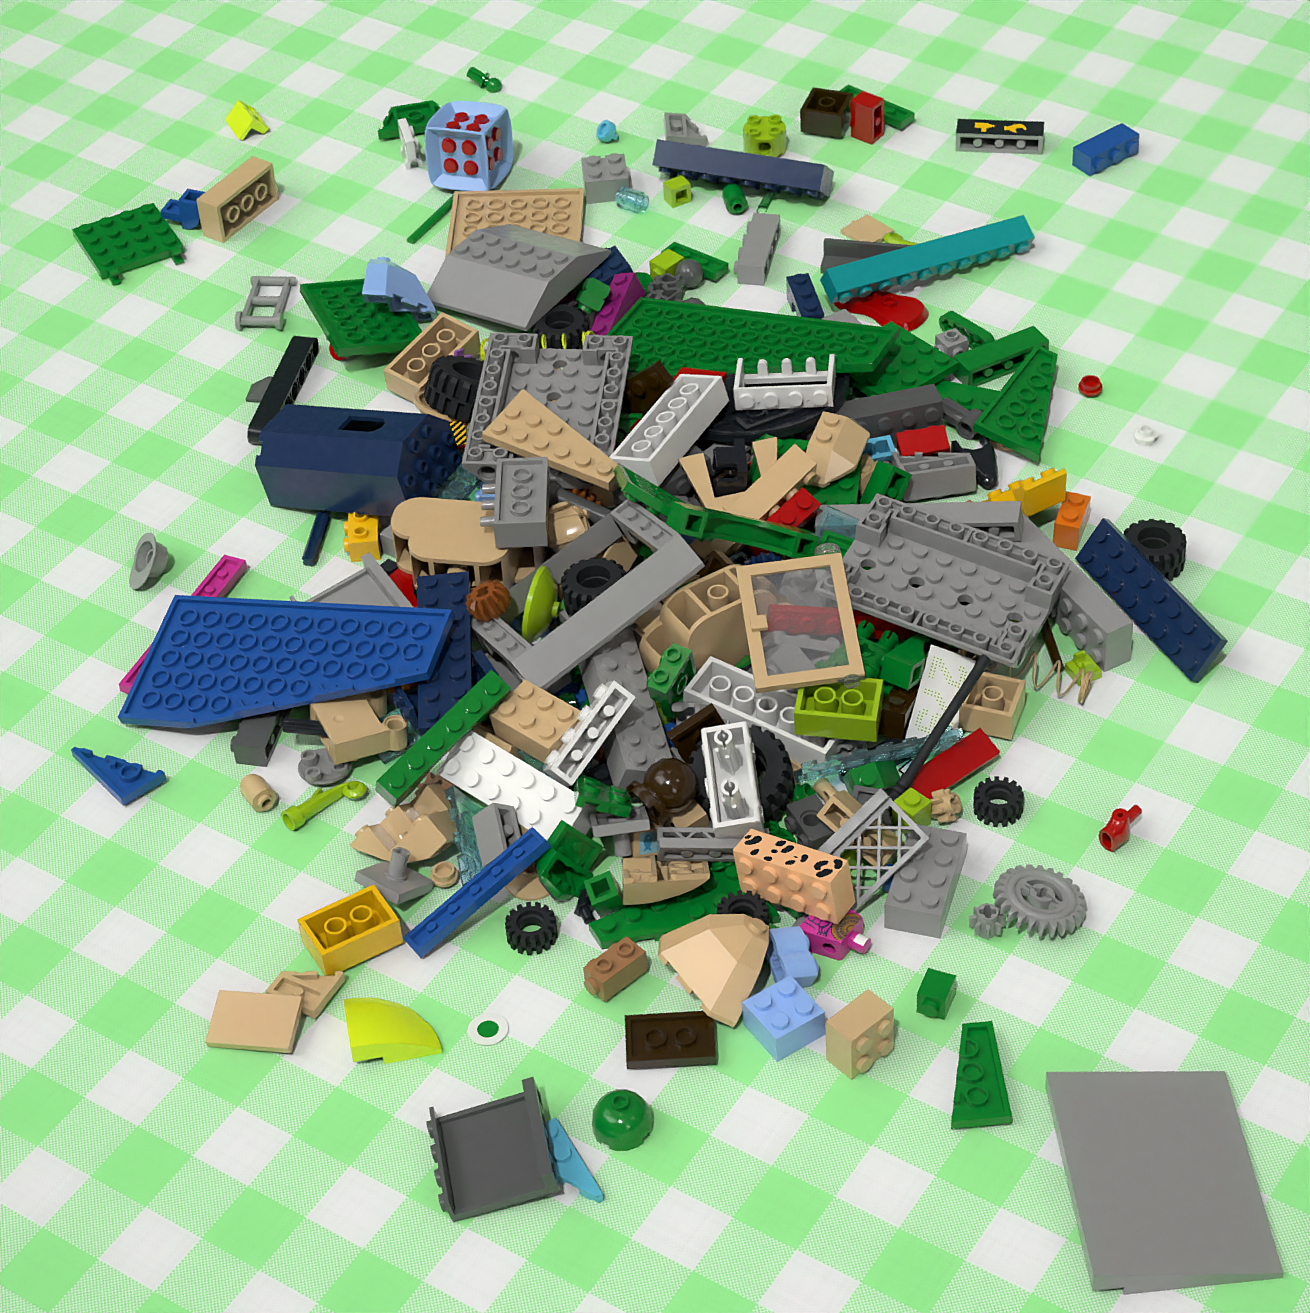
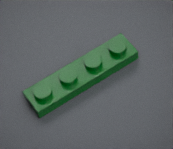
(893, 114)

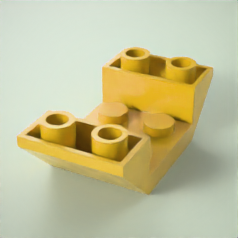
(1034, 494)

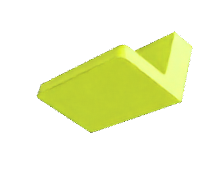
(243, 118)

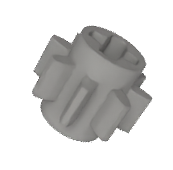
(987, 921)

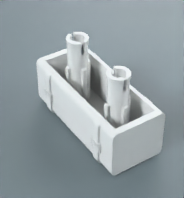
(732, 780)

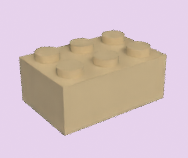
(533, 720)

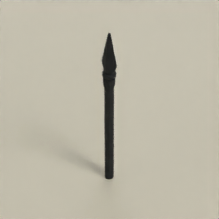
(906, 779)

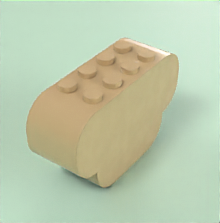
(447, 537)
(702, 618)

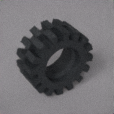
(998, 812)
(744, 904)
(530, 916)

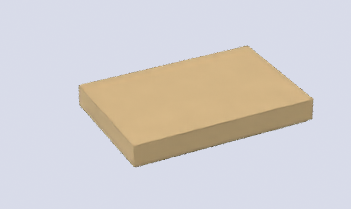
(254, 1021)

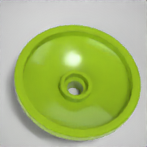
(540, 605)

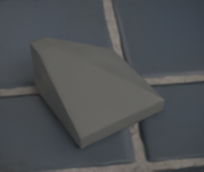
(258, 390)

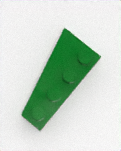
(980, 1082)

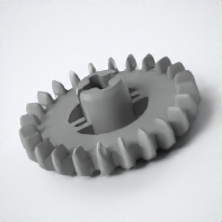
(1040, 906)

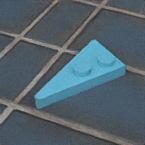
(570, 1165)

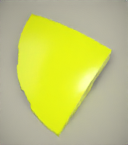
(387, 1031)

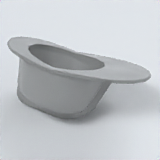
(148, 562)

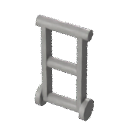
(277, 319)

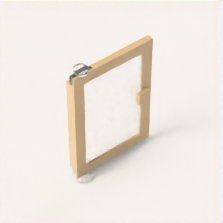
(800, 622)

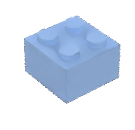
(783, 1018)

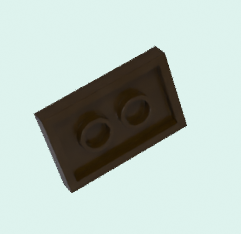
(669, 1039)

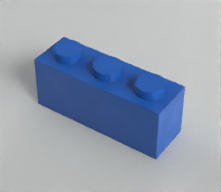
(1105, 149)

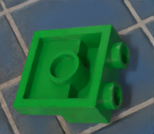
(671, 677)

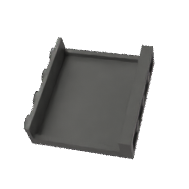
(493, 1154)

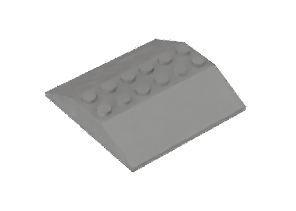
(512, 274)

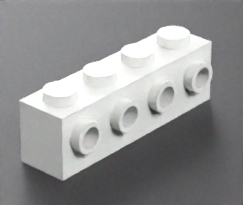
(589, 733)

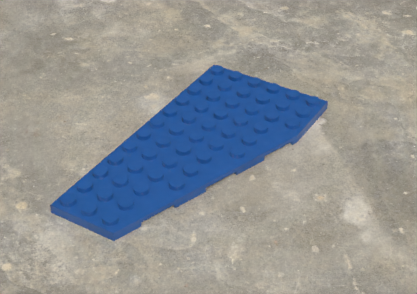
(263, 656)

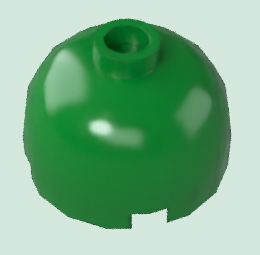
(621, 1120)

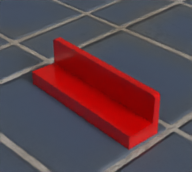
(955, 763)

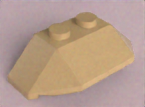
(836, 447)

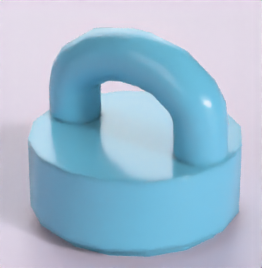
(606, 131)

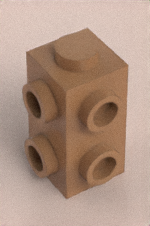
(615, 969)

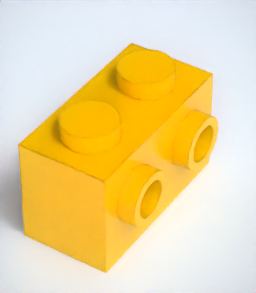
(363, 536)

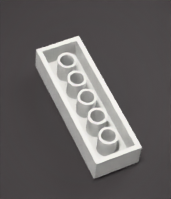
(672, 426)
(736, 700)
(504, 779)

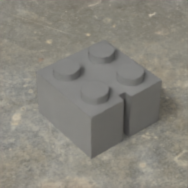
(604, 177)

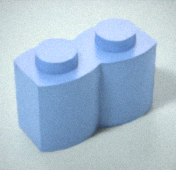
(790, 955)

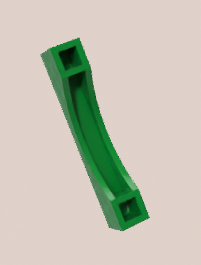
(721, 525)
(906, 662)
(419, 760)

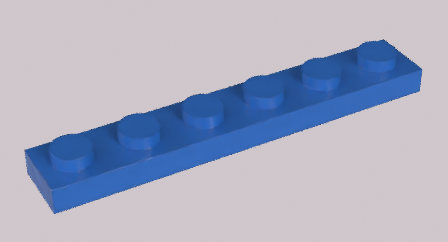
(476, 892)

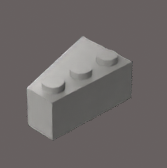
(937, 475)

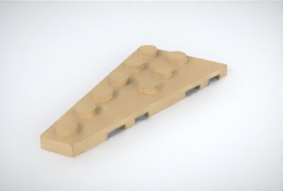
(535, 431)

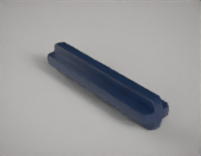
(316, 538)

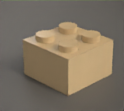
(993, 705)
(860, 1034)

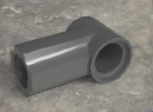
(960, 418)

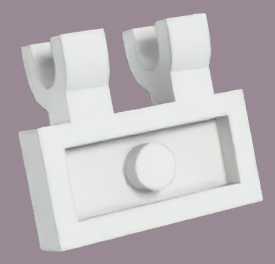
(409, 143)

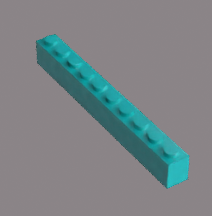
(927, 259)

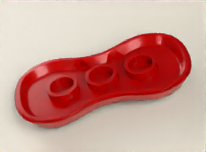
(888, 307)

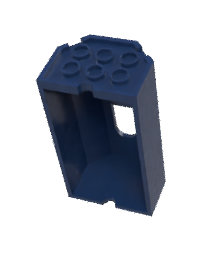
(353, 458)

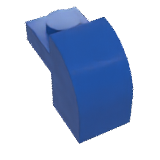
(183, 210)

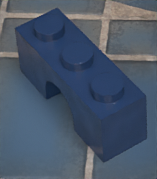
(803, 297)

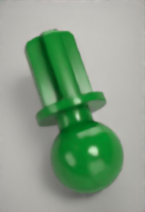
(492, 84)

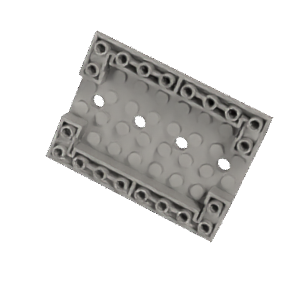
(586, 392)
(951, 567)

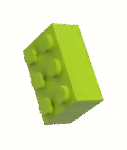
(840, 711)

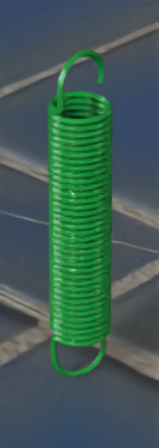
(767, 199)

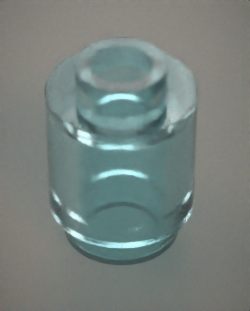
(631, 200)

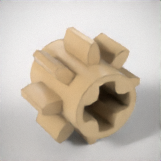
(945, 805)

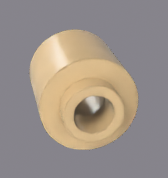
(257, 792)

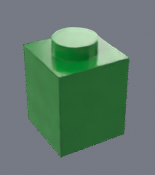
(604, 894)
(936, 993)

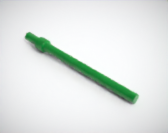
(431, 221)

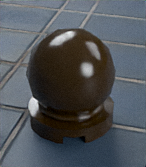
(666, 788)

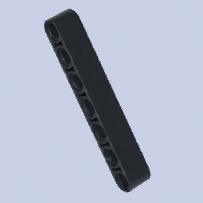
(285, 383)

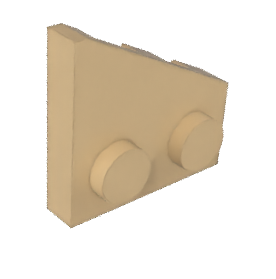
(313, 988)

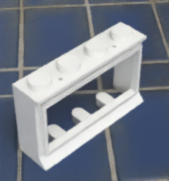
(784, 396)

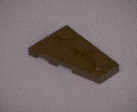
(646, 388)

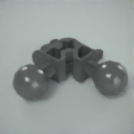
(669, 287)

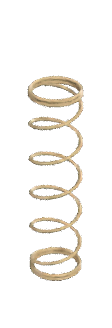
(1085, 682)

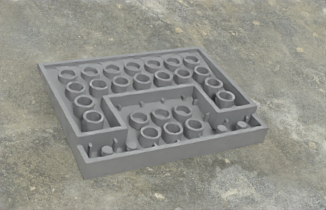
(1160, 1180)

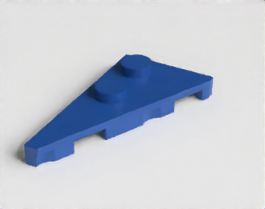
(120, 778)

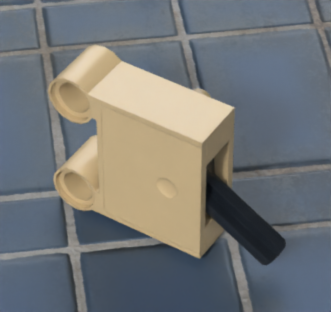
(352, 727)

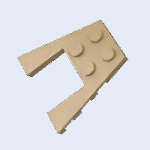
(698, 476)

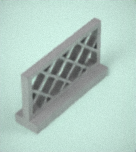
(857, 825)

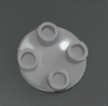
(319, 768)

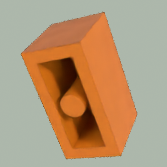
(1071, 521)

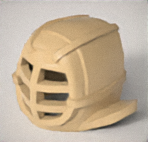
(565, 524)

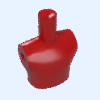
(1118, 827)

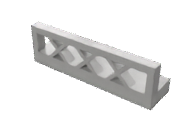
(694, 848)

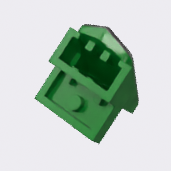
(567, 862)

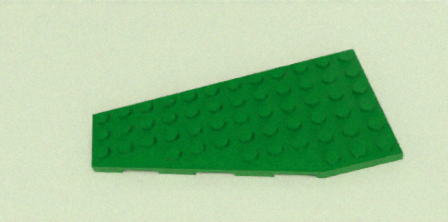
(717, 336)

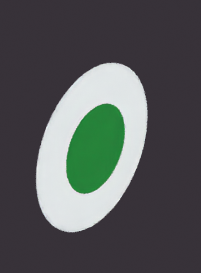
(488, 1029)

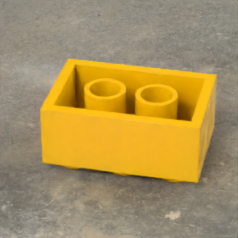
(350, 930)

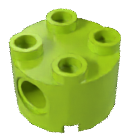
(765, 135)

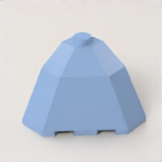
(398, 287)

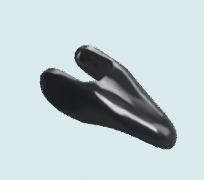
(985, 461)

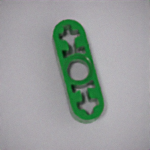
(977, 335)

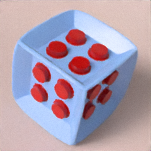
(469, 146)

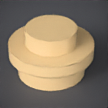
(444, 874)

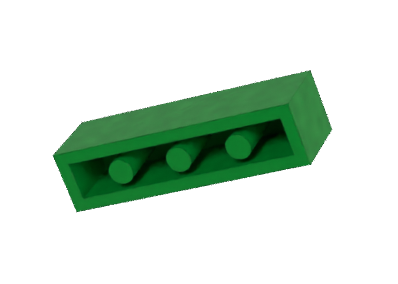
(998, 357)

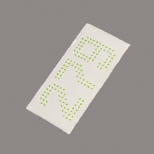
(939, 684)

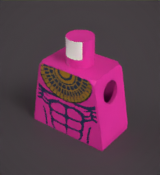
(836, 939)

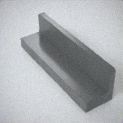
(845, 251)

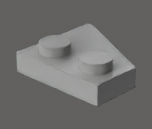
(680, 129)

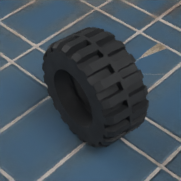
(454, 386)
(770, 756)

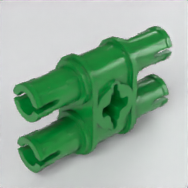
(871, 651)

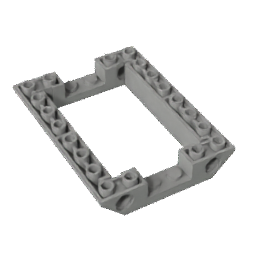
(609, 612)

